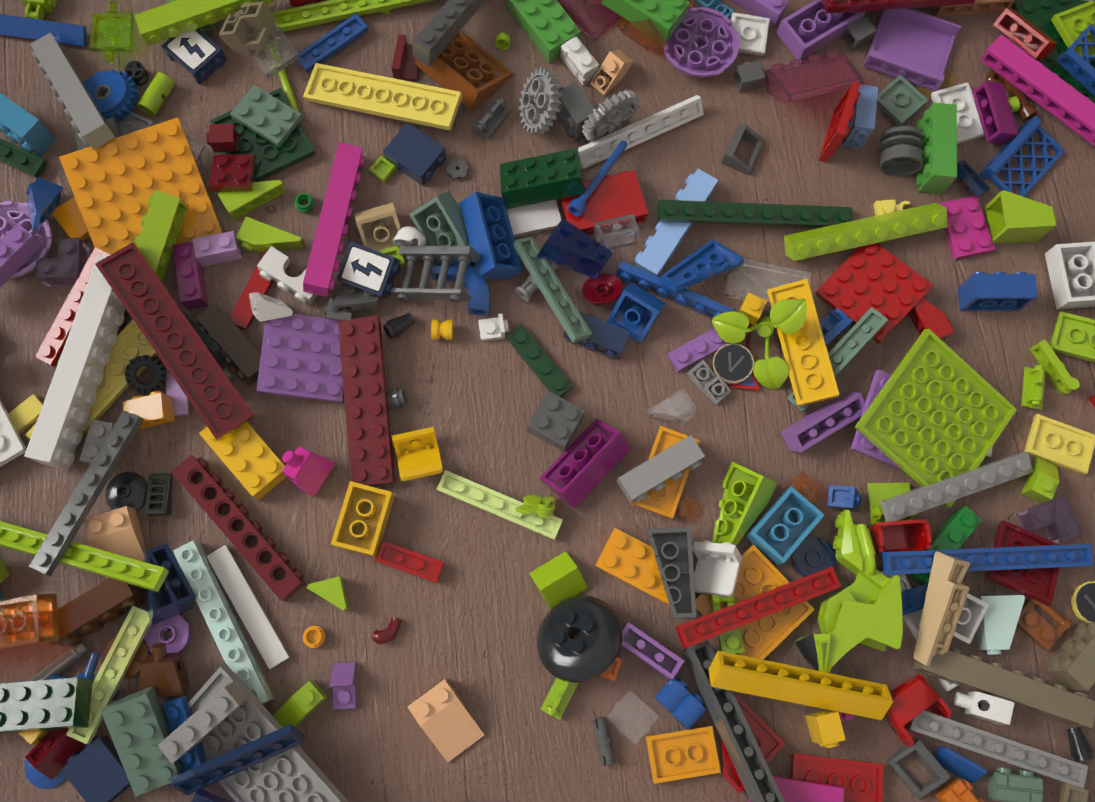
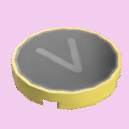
(1084, 602)

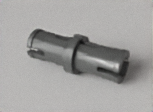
(604, 741)

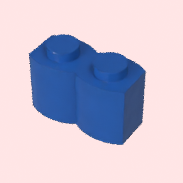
(680, 702)

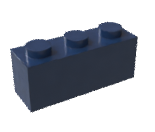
(604, 337)

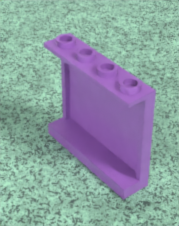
(912, 46)

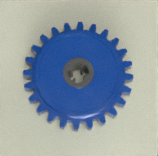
(113, 93)

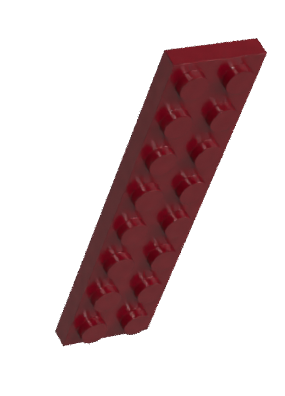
(366, 401)

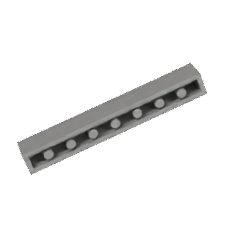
(71, 92)

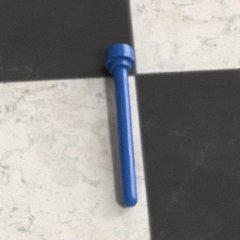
(578, 205)

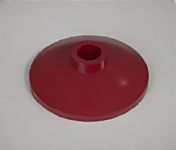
(603, 289)

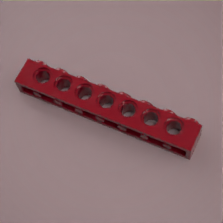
(186, 475)

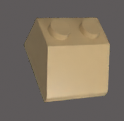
(378, 226)

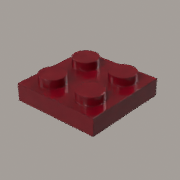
(232, 173)

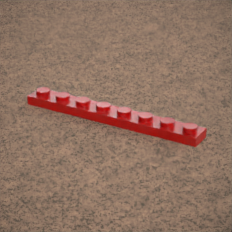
(757, 607)

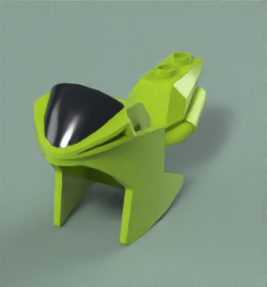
(861, 613)

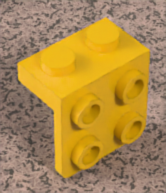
(417, 454)

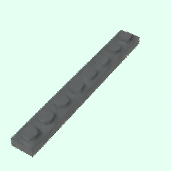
(86, 493)

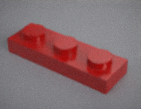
(409, 561)

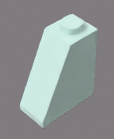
(999, 622)

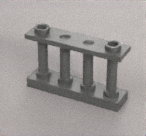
(429, 256)

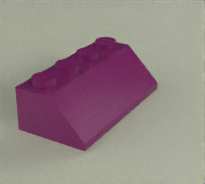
(586, 463)

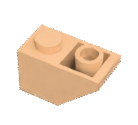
(611, 71)

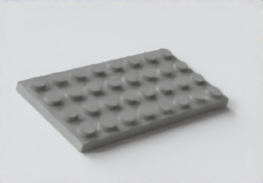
(278, 779)

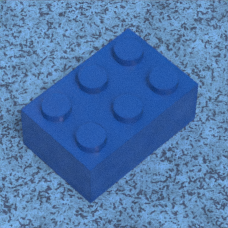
(997, 291)

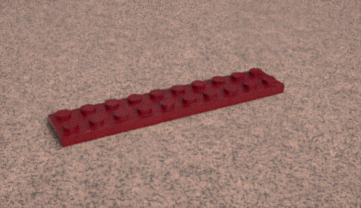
(175, 340)

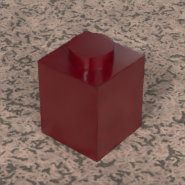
(222, 137)

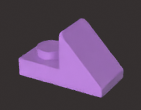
(344, 685)

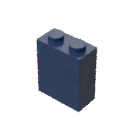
(415, 154)
(97, 771)

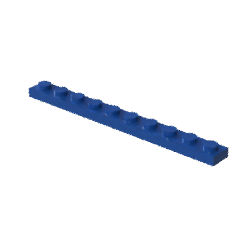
(992, 558)

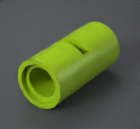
(155, 94)

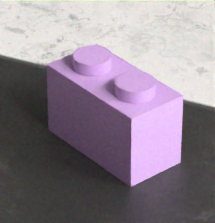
(217, 248)

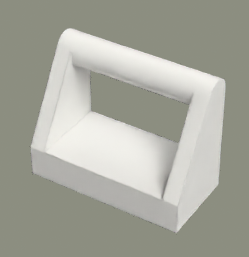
(267, 307)

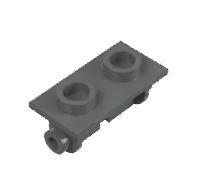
(491, 118)

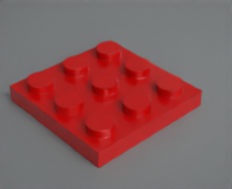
(838, 125)

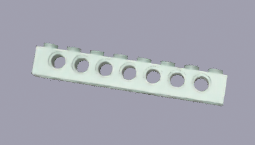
(222, 619)

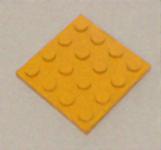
(754, 578)

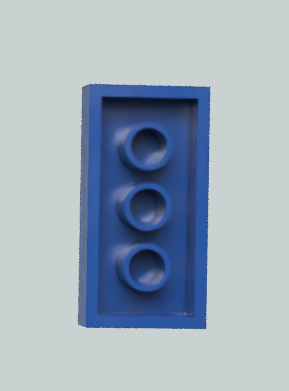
(491, 236)

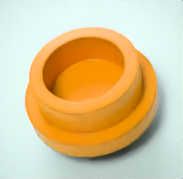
(314, 636)

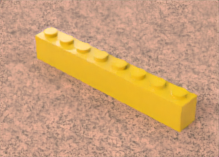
(799, 685)

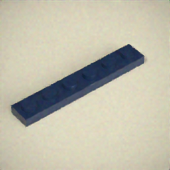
(238, 759)

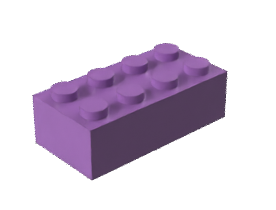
(813, 28)

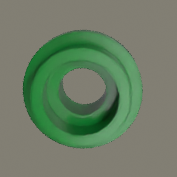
(304, 197)

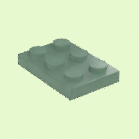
(266, 115)

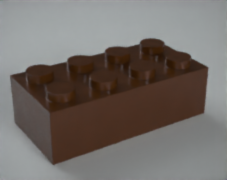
(95, 608)

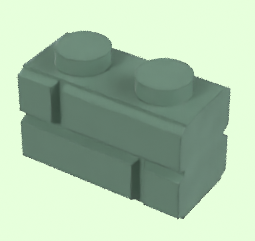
(1012, 787)

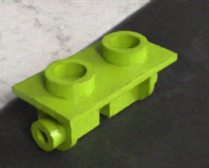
(1033, 387)
(558, 698)

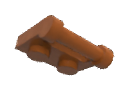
(1038, 628)

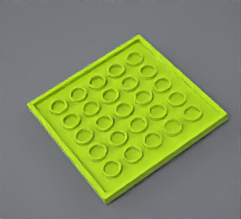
(935, 414)

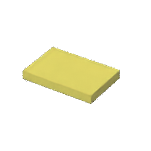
(1060, 444)

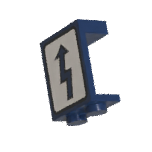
(195, 53)
(369, 270)

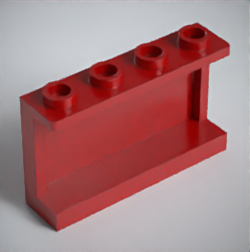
(612, 198)

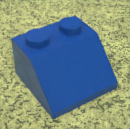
(636, 311)

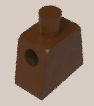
(163, 672)

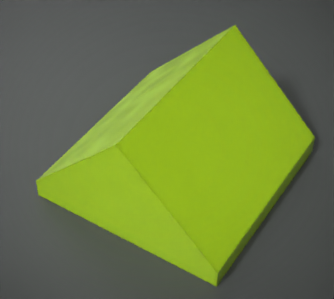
(558, 580)

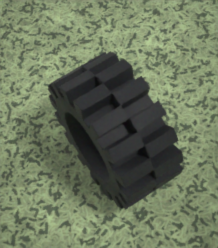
(145, 387)

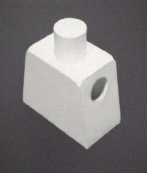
(992, 708)

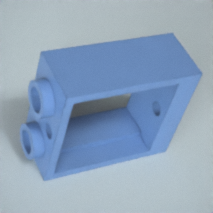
(864, 118)

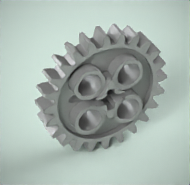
(540, 101)
(611, 115)

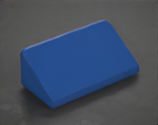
(958, 764)

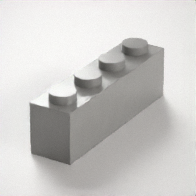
(661, 468)
(204, 721)

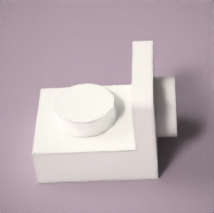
(493, 328)

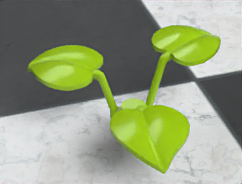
(785, 314)

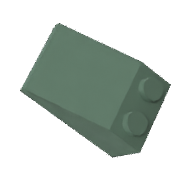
(441, 222)

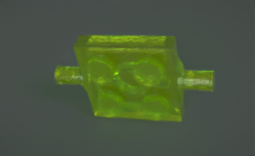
(111, 32)

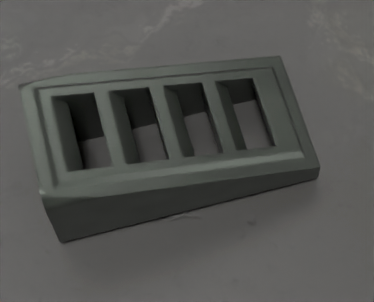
(165, 510)

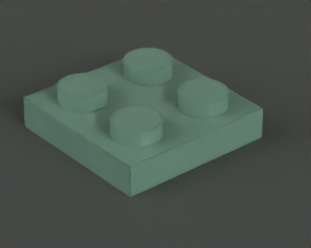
(900, 100)

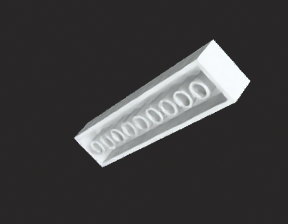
(77, 375)

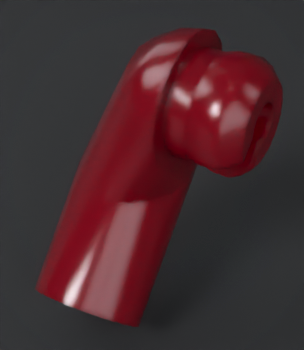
(388, 634)

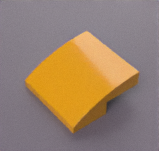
(71, 220)

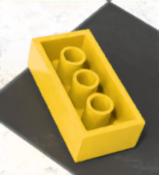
(248, 459)

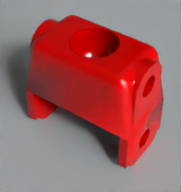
(901, 536)
(908, 702)

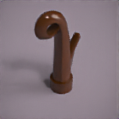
(1026, 110)

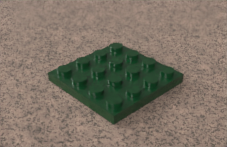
(268, 156)

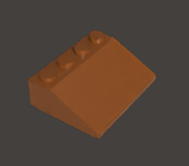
(467, 69)

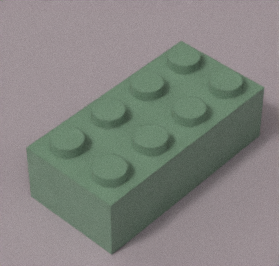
(136, 730)

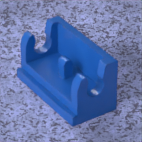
(834, 324)

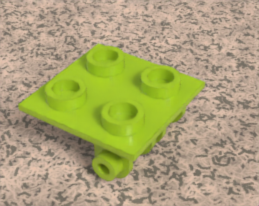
(881, 491)

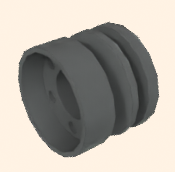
(901, 151)

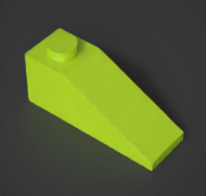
(242, 202)
(260, 237)
(301, 704)

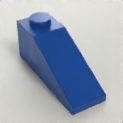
(42, 201)

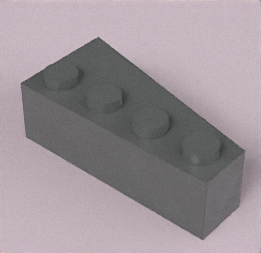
(675, 563)

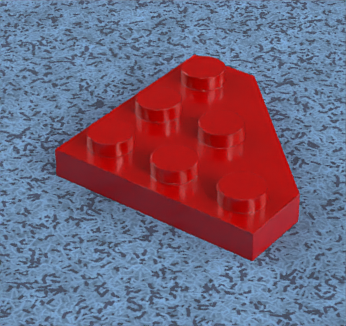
(765, 737)

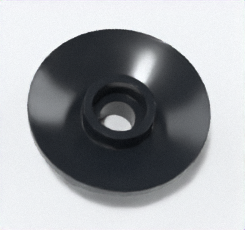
(135, 495)

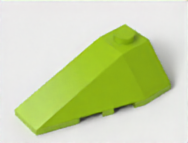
(742, 502)

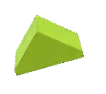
(333, 591)

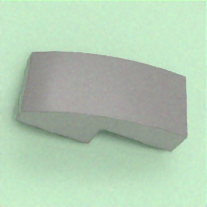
(708, 382)

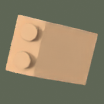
(117, 533)
(446, 720)

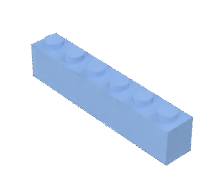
(670, 234)

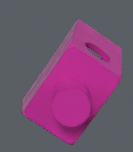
(306, 469)

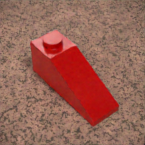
(929, 317)

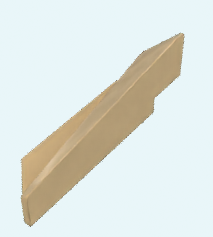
(941, 607)

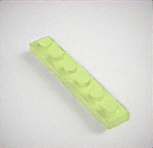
(496, 504)
(113, 670)

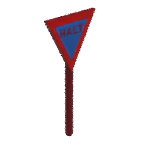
(750, 383)

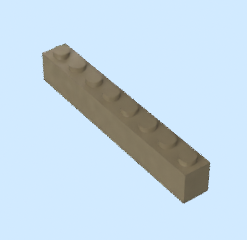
(1012, 686)

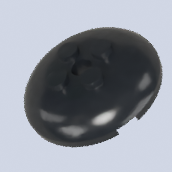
(588, 654)

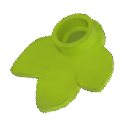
(535, 504)

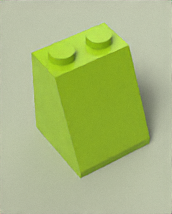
(1018, 219)

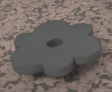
(456, 164)

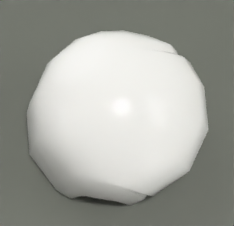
(409, 237)

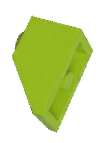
(1042, 482)

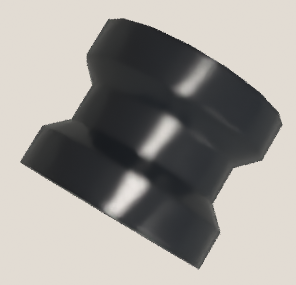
(133, 69)

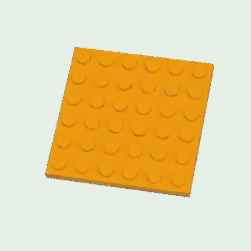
(122, 174)

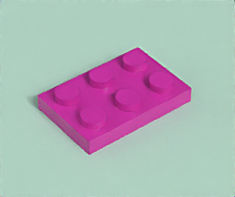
(967, 228)

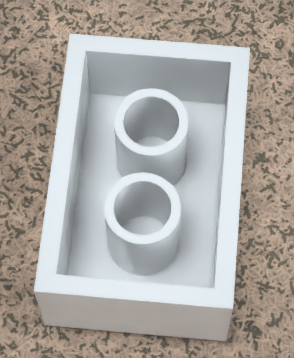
(1072, 274)

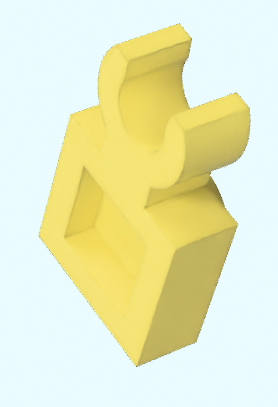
(888, 206)

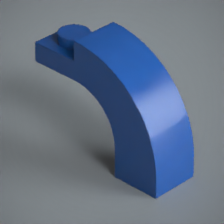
(475, 286)

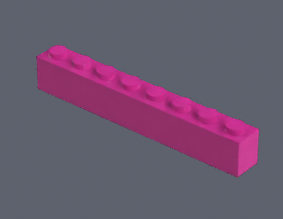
(1042, 86)
(333, 219)

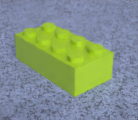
(161, 230)

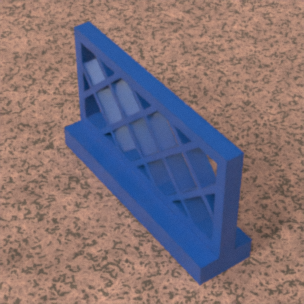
(1078, 64)
(1014, 146)

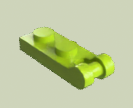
(1054, 367)
(732, 640)

